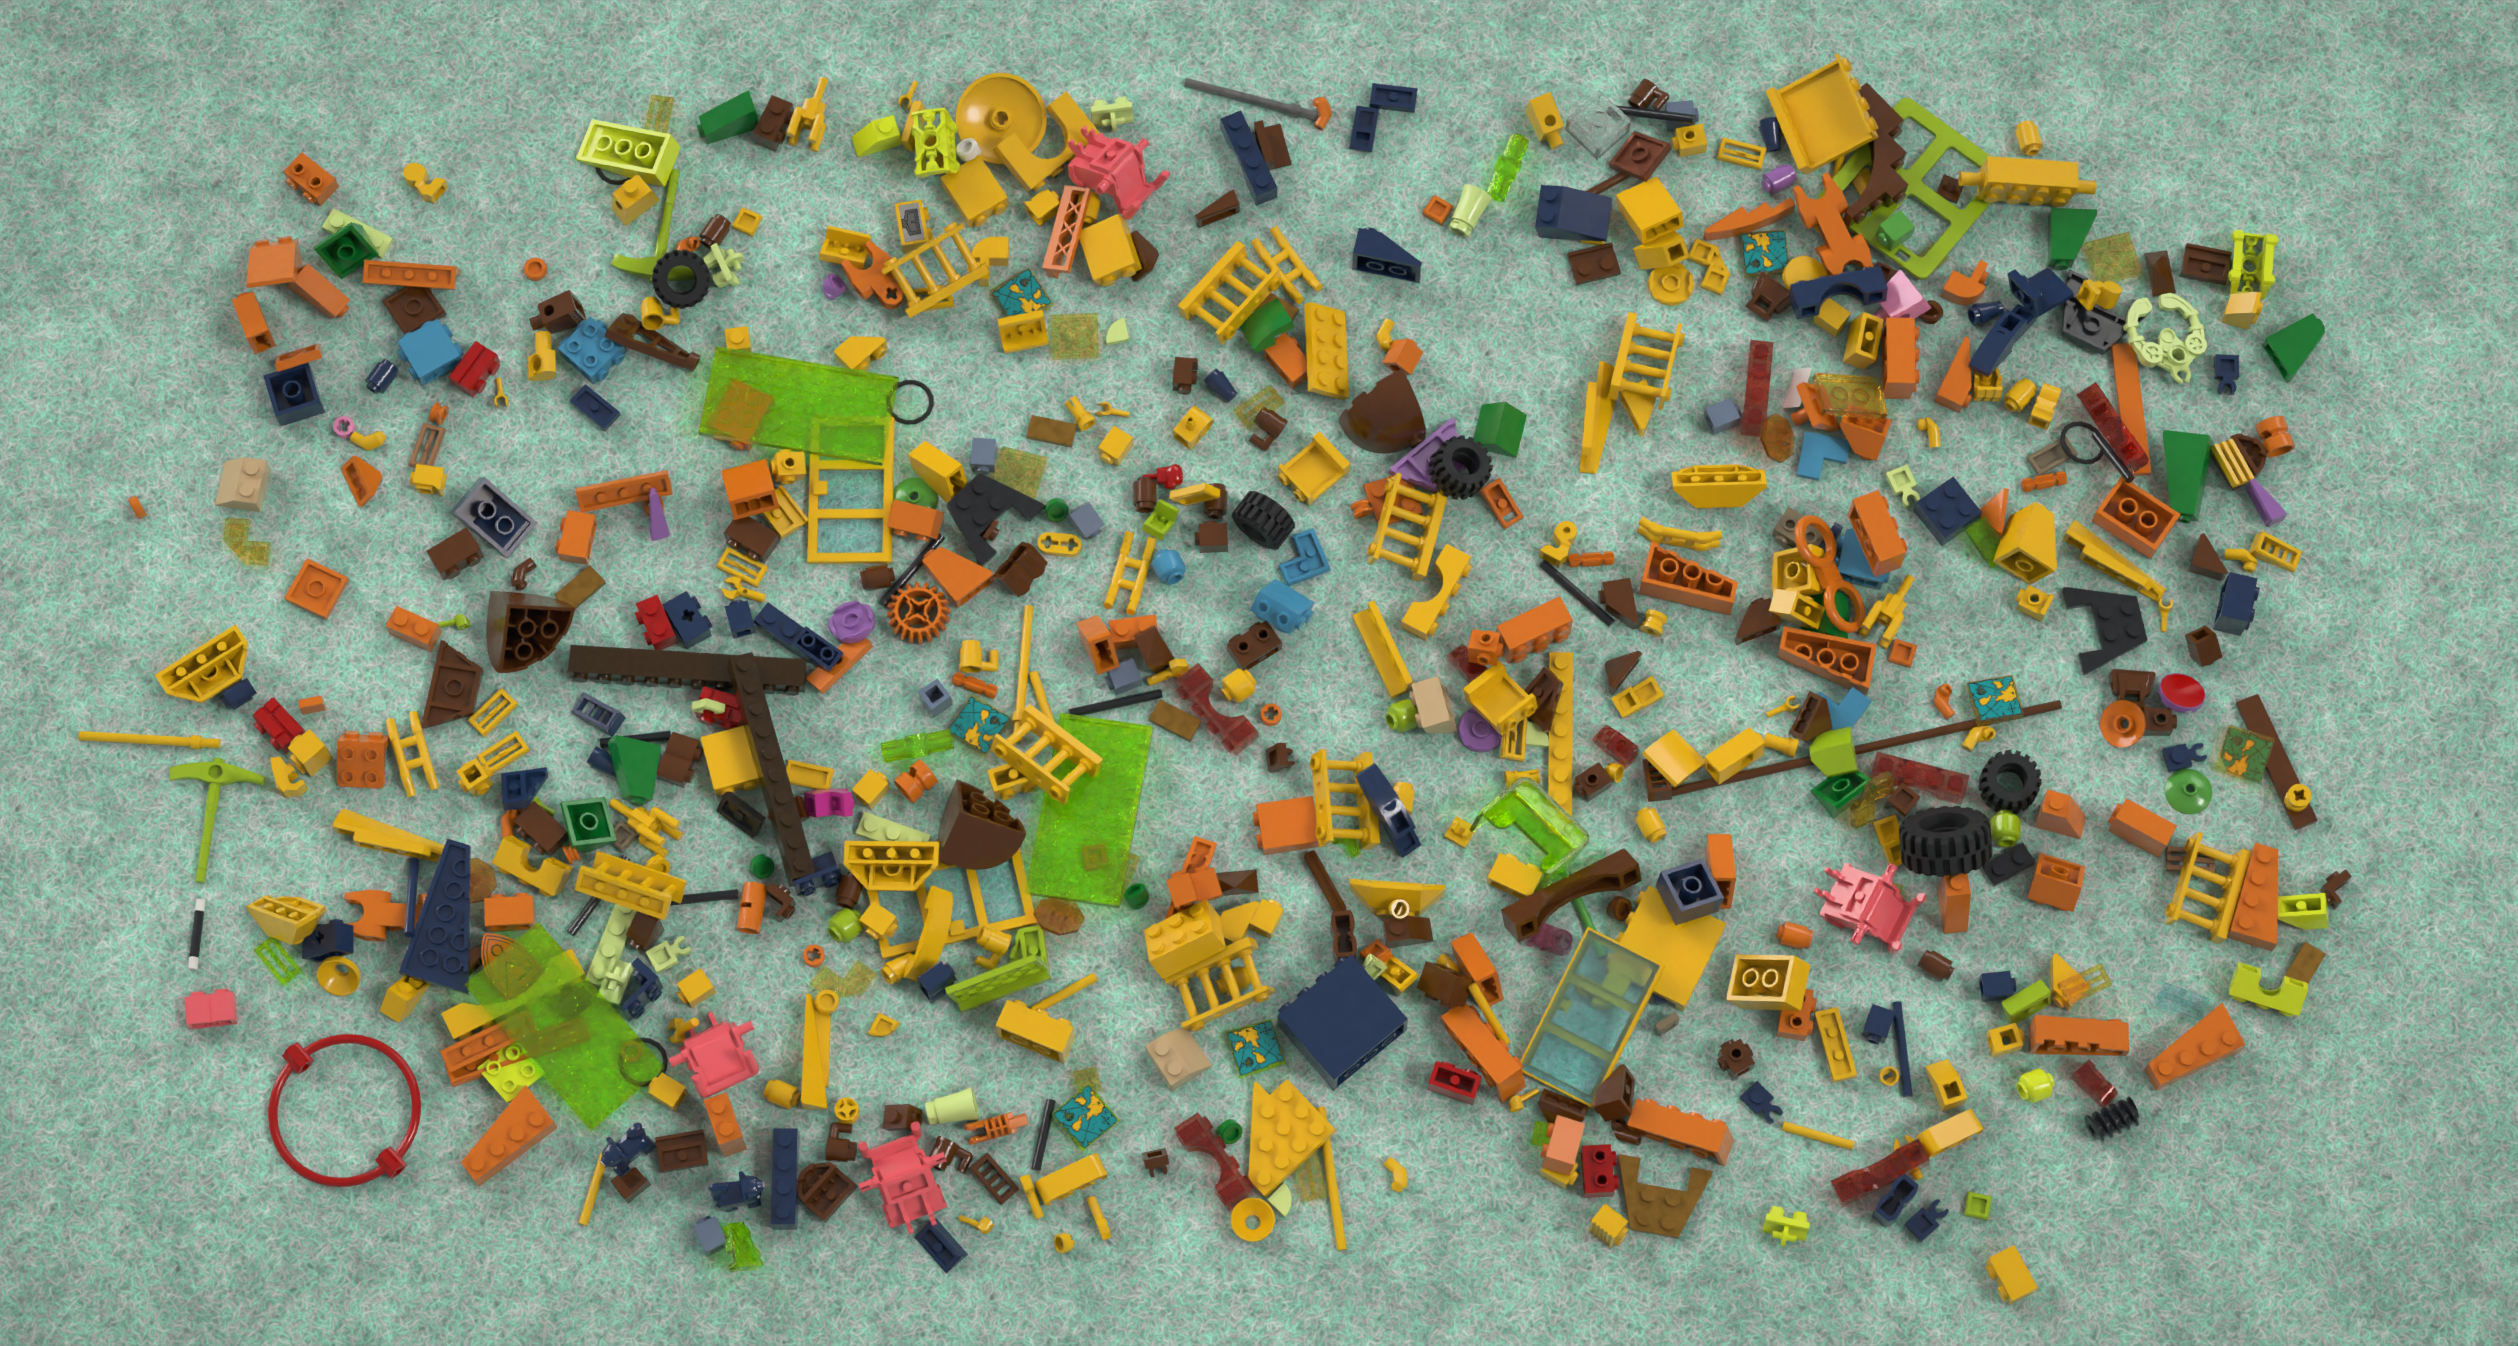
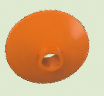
(2112, 723)

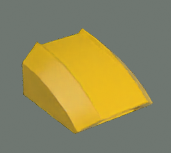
(1793, 571)

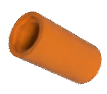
(751, 908)

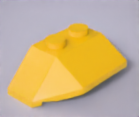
(1718, 485)
(207, 668)
(891, 863)
(1379, 894)
(286, 917)

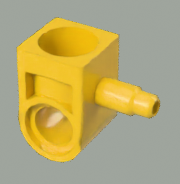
(1192, 427)

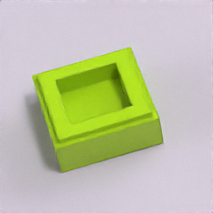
(1977, 1206)

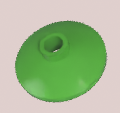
(926, 495)
(2181, 799)

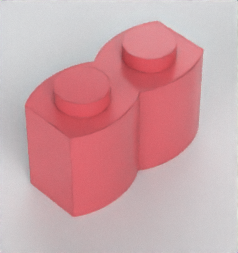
(210, 1009)

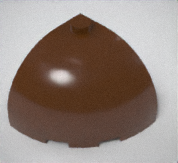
(1386, 417)
(524, 628)
(977, 830)

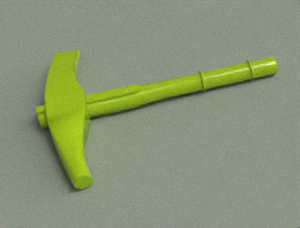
(644, 266)
(216, 775)

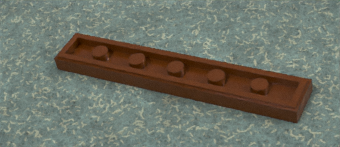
(2278, 766)

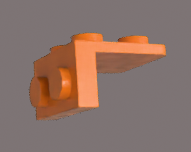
(361, 759)

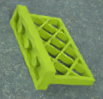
(999, 982)

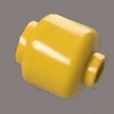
(1238, 686)

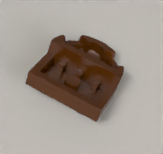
(2252, 452)
(824, 1188)

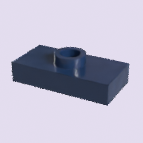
(1393, 97)
(595, 407)

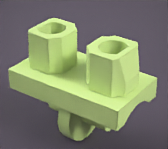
(1112, 114)
(719, 258)
(616, 981)

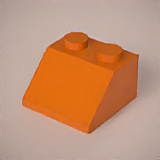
(2056, 882)

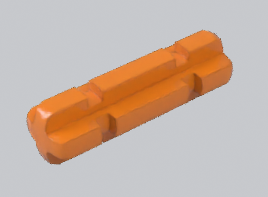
(2044, 481)
(1591, 559)
(975, 685)

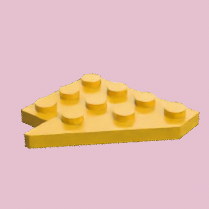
(1283, 1135)

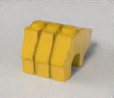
(1987, 387)
(284, 776)

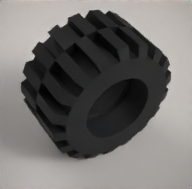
(674, 298)
(1449, 478)
(1263, 520)
(2009, 800)

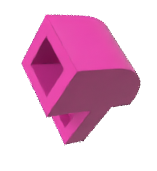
(829, 802)

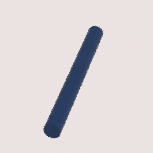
(411, 897)
(1902, 1049)

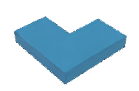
(1820, 448)
(1310, 560)
(1849, 710)

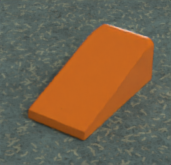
(1500, 502)

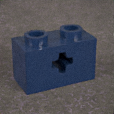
(689, 632)
(328, 941)

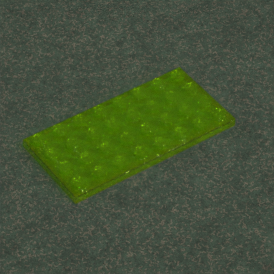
(798, 406)
(1088, 841)
(564, 1026)

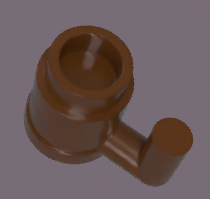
(1645, 94)
(1271, 424)
(837, 1148)
(950, 1150)

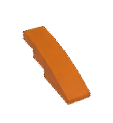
(1741, 221)
(1199, 855)

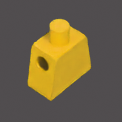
(1544, 111)
(633, 198)

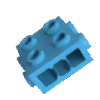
(429, 351)
(591, 351)
(1854, 565)
(1282, 607)

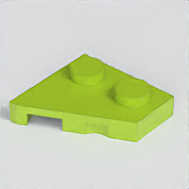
(1028, 942)

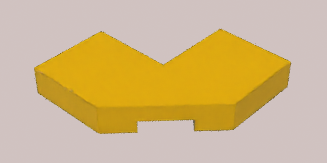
(1710, 257)

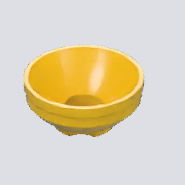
(336, 981)
(1252, 1207)

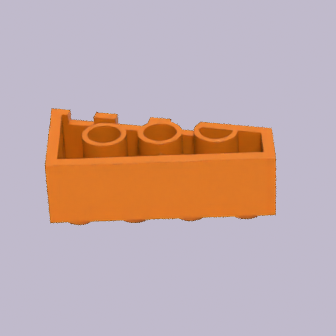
(1686, 582)
(1830, 657)
(2257, 904)
(2078, 1036)
(2201, 1046)
(1485, 1050)
(1681, 1129)
(509, 1137)

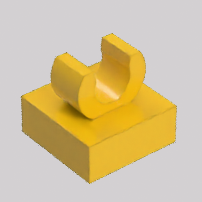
(1459, 832)

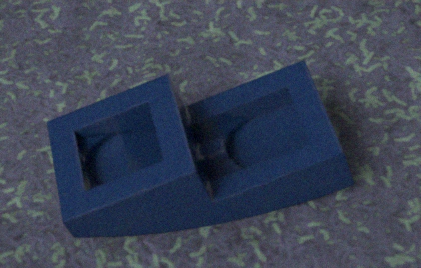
(1364, 128)

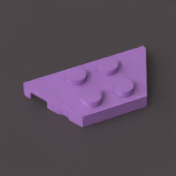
(1415, 464)

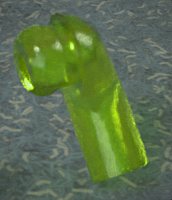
(1351, 845)

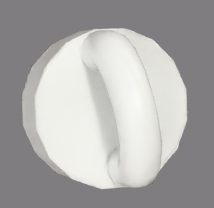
(968, 149)

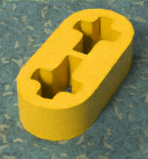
(1058, 550)

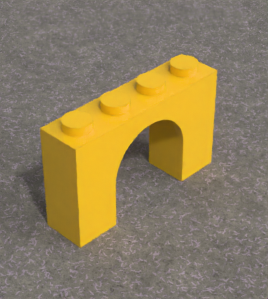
(1032, 170)

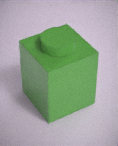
(1895, 231)

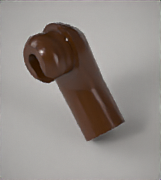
(520, 572)
(1623, 1133)

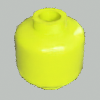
(2035, 1085)

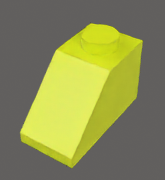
(877, 136)
(2304, 911)

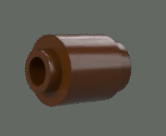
(715, 231)
(1144, 495)
(1217, 507)
(877, 577)
(848, 891)
(1936, 965)

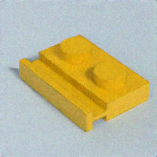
(787, 517)

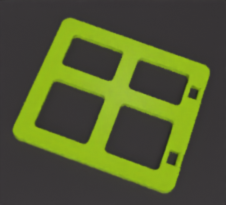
(1959, 220)

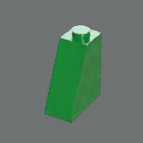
(728, 119)
(2067, 234)
(2294, 344)
(635, 768)

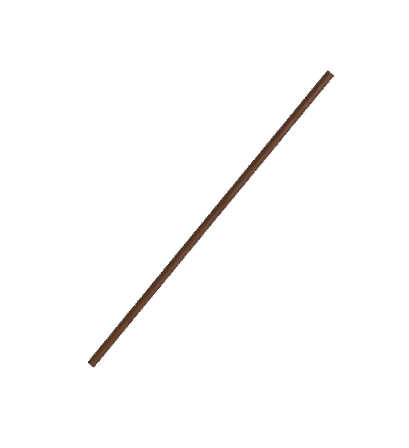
(1859, 749)

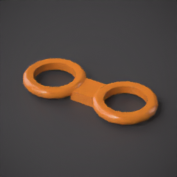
(1829, 574)

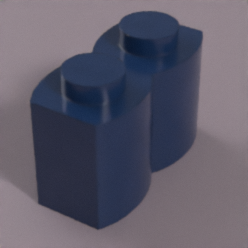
(936, 980)
(1895, 1200)

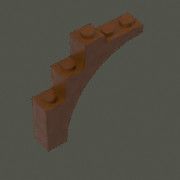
(1886, 158)

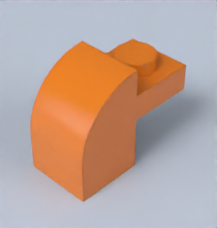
(1966, 290)

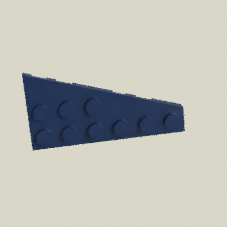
(442, 933)

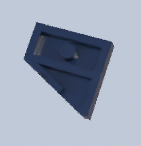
(521, 787)

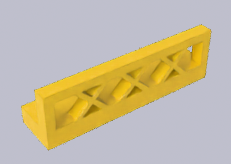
(1383, 650)

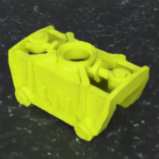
(945, 143)
(2263, 262)

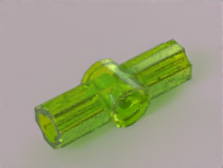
(1507, 167)
(917, 745)

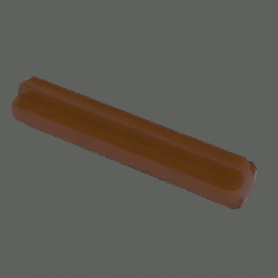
(1324, 881)

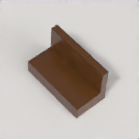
(1272, 145)

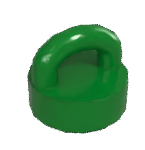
(1056, 510)
(761, 866)
(1136, 896)
(1229, 1131)

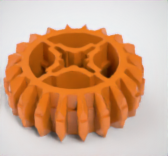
(925, 606)

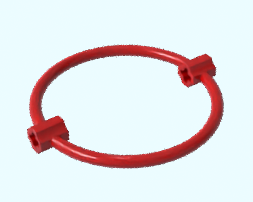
(389, 1159)

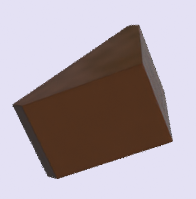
(2206, 560)

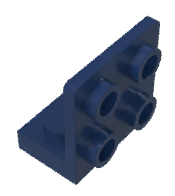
(2040, 291)
(826, 874)
(649, 990)

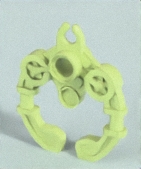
(2168, 344)

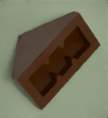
(1146, 253)
(2159, 273)
(1154, 649)
(1619, 669)
(1812, 718)
(1238, 882)
(1556, 1104)

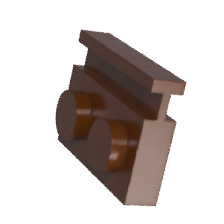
(1594, 263)
(2205, 264)
(681, 1151)

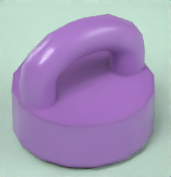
(833, 286)

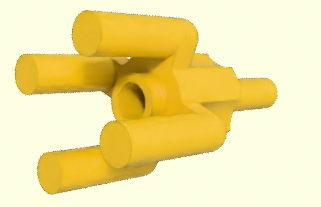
(810, 117)
(1888, 613)
(649, 824)

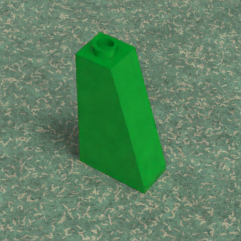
(2187, 468)

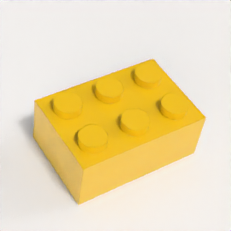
(1184, 939)
(1768, 982)
(1035, 1030)

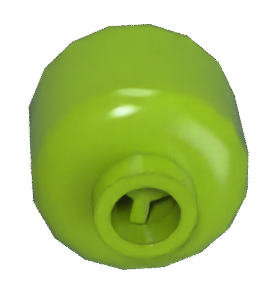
(1402, 716)
(2005, 828)
(845, 925)

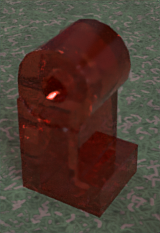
(1460, 661)
(1616, 745)
(2094, 1084)

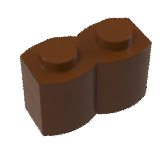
(1020, 569)
(679, 759)
(1342, 933)

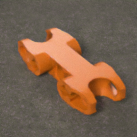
(1826, 215)
(379, 914)

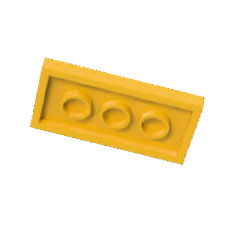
(1326, 351)

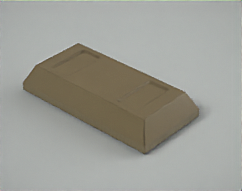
(2050, 457)

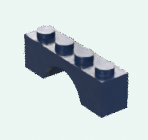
(1249, 156)
(1864, 285)
(784, 1179)

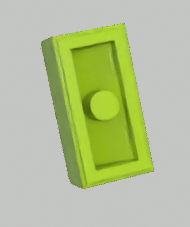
(2026, 1002)

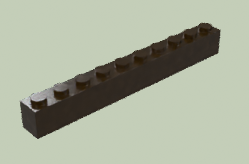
(679, 669)
(770, 767)

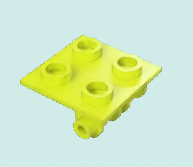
(511, 1078)

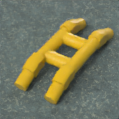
(1287, 252)
(1676, 537)
(1124, 560)
(424, 759)

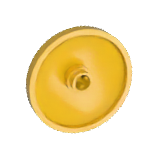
(997, 108)

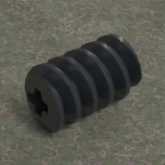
(2112, 1119)

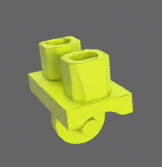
(1786, 1228)

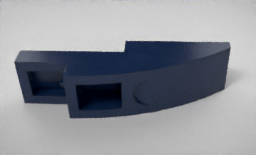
(2000, 339)
(798, 639)
(1389, 809)

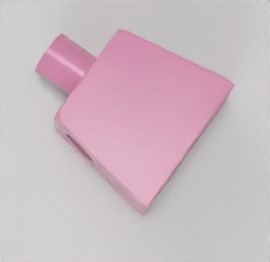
(1902, 299)

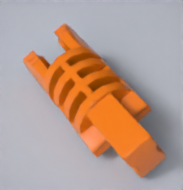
(996, 1126)

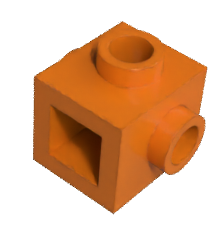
(1485, 647)

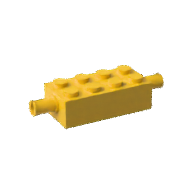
(2027, 181)

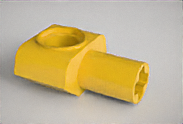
(542, 363)

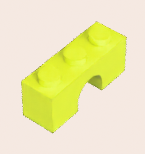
(2286, 998)

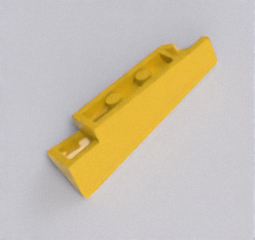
(1596, 418)
(2109, 561)
(384, 837)
(815, 1057)

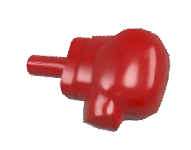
(1168, 476)

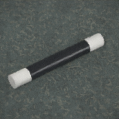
(196, 934)

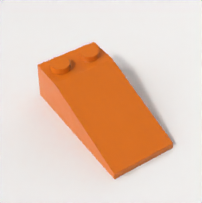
(273, 262)

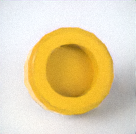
(658, 863)
(826, 1002)

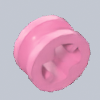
(336, 426)

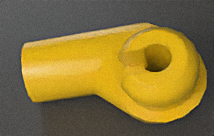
(368, 442)
(2243, 556)
(1978, 734)

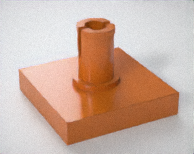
(1812, 410)

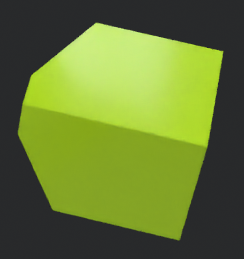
(1834, 752)

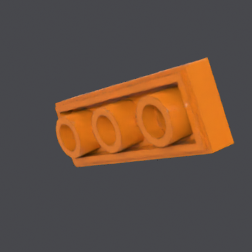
(853, 652)

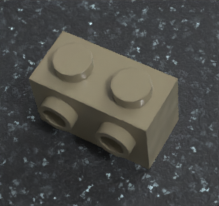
(1785, 534)

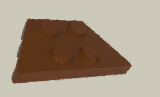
(452, 687)

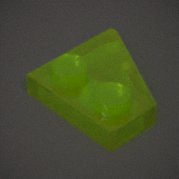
(741, 1246)

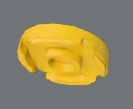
(1802, 268)
(1670, 290)

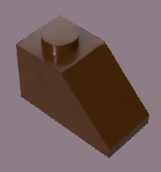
(1619, 601)
(1757, 621)
(644, 931)
(1407, 931)
(1615, 1095)

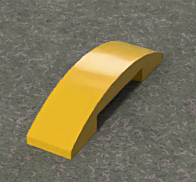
(933, 934)

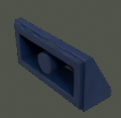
(941, 1246)

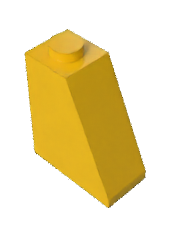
(938, 470)

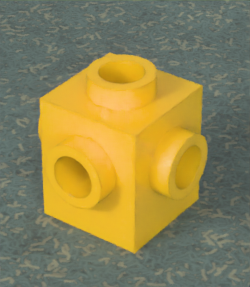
(788, 466)
(471, 771)

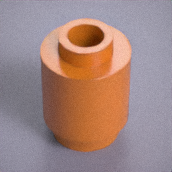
(1794, 935)

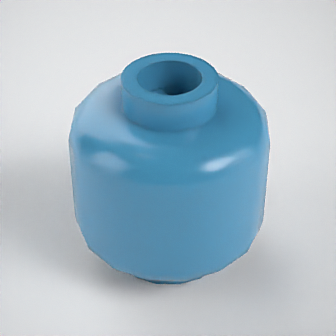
(1168, 566)

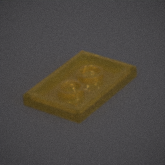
(1849, 395)

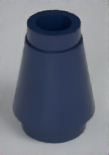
(1771, 133)
(1984, 312)
(1220, 385)
(601, 761)

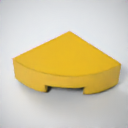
(883, 1026)

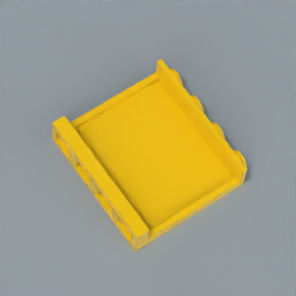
(1823, 115)
(1679, 947)

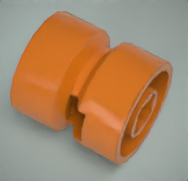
(2274, 434)
(915, 781)

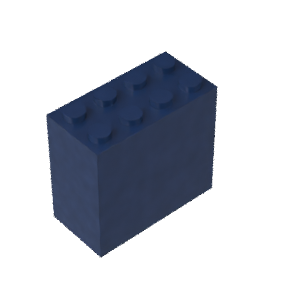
(1341, 1021)

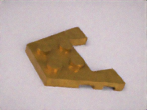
(1658, 1208)

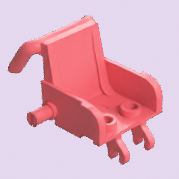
(1113, 169)
(1868, 905)
(717, 1057)
(904, 1179)

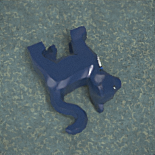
(626, 1149)
(733, 1194)

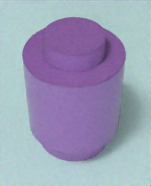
(1778, 179)

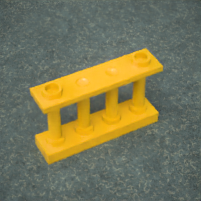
(1222, 273)
(936, 292)
(1629, 347)
(1429, 522)
(1060, 740)
(1368, 822)
(2231, 884)
(630, 885)
(1241, 949)

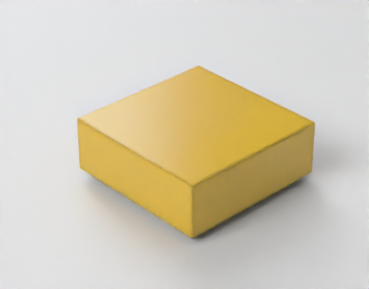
(747, 221)

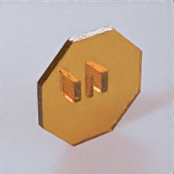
(1777, 438)
(482, 880)
(1059, 916)

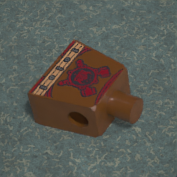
(559, 313)

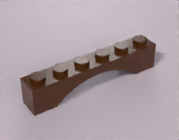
(1608, 874)

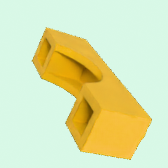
(1422, 616)

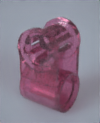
(1548, 940)

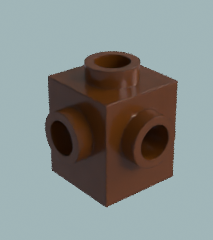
(1739, 1065)

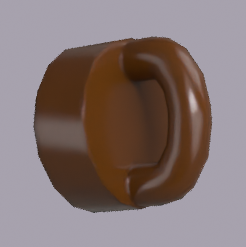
(1934, 314)
(1619, 908)

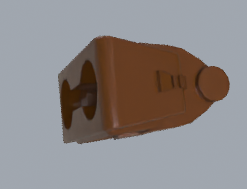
(1770, 294)
(2131, 684)

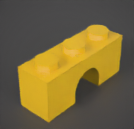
(513, 859)

